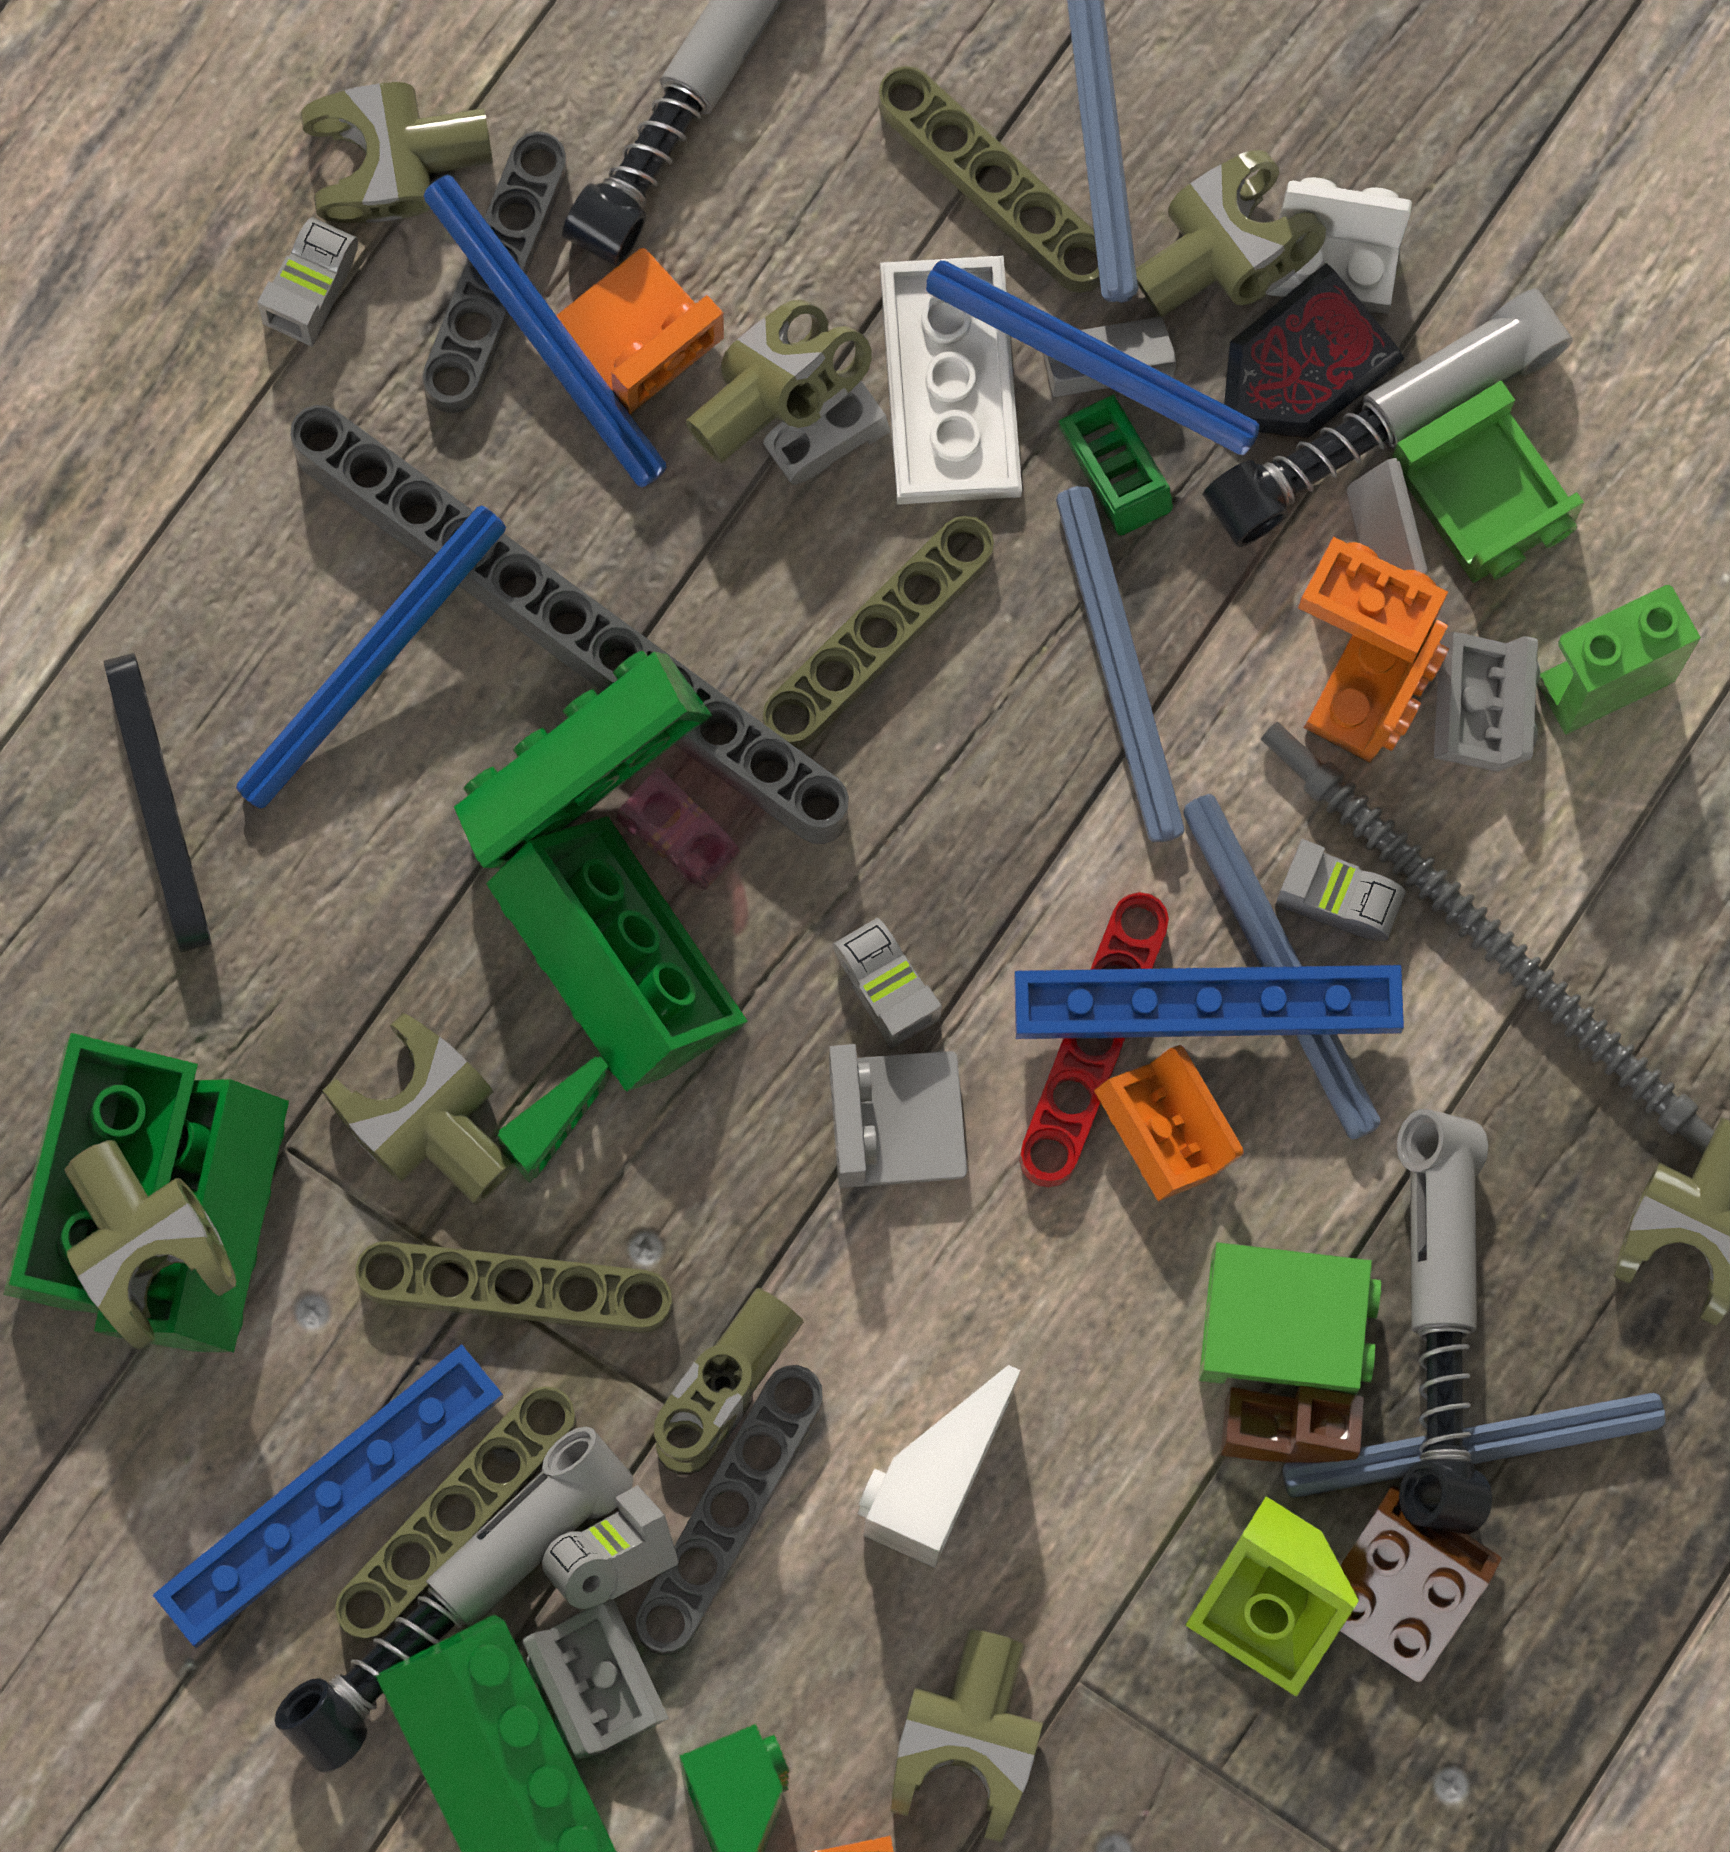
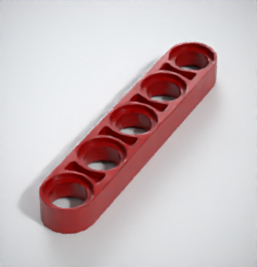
(1076, 1065)

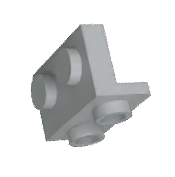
(1486, 701)
(594, 1680)

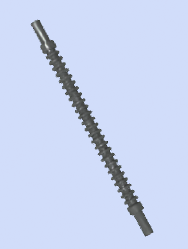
(1325, 783)

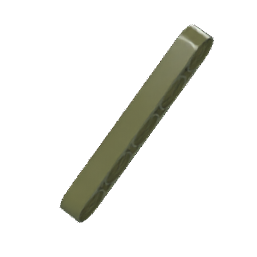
(982, 151)
(889, 604)
(486, 1269)
(424, 1528)

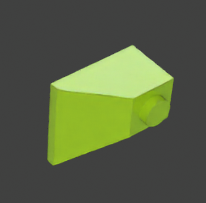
(1277, 1598)

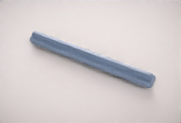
(1103, 150)
(1120, 664)
(1274, 950)
(1485, 1444)

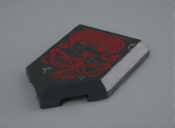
(1307, 358)

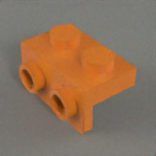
(1170, 1123)

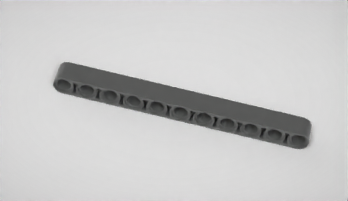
(554, 597)

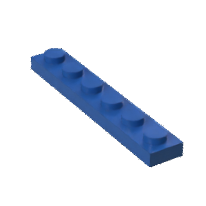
(1208, 1002)
(328, 1496)

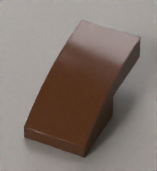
(1301, 1429)

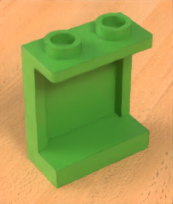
(1486, 485)
(1619, 658)
(1288, 1318)

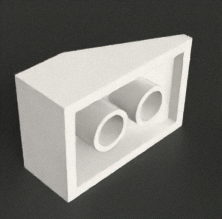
(930, 1479)

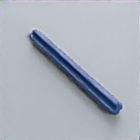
(545, 331)
(1092, 357)
(371, 657)

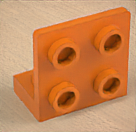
(641, 328)
(1373, 599)
(1371, 693)

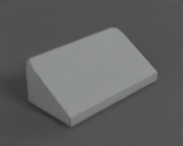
(1141, 339)
(1386, 517)

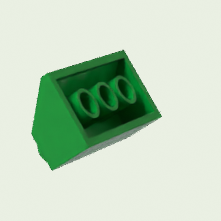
(581, 759)
(615, 951)
(98, 1097)
(229, 1166)
(491, 1747)
(737, 1789)

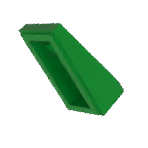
(1129, 501)
(546, 1124)

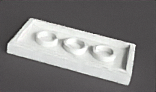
(948, 390)

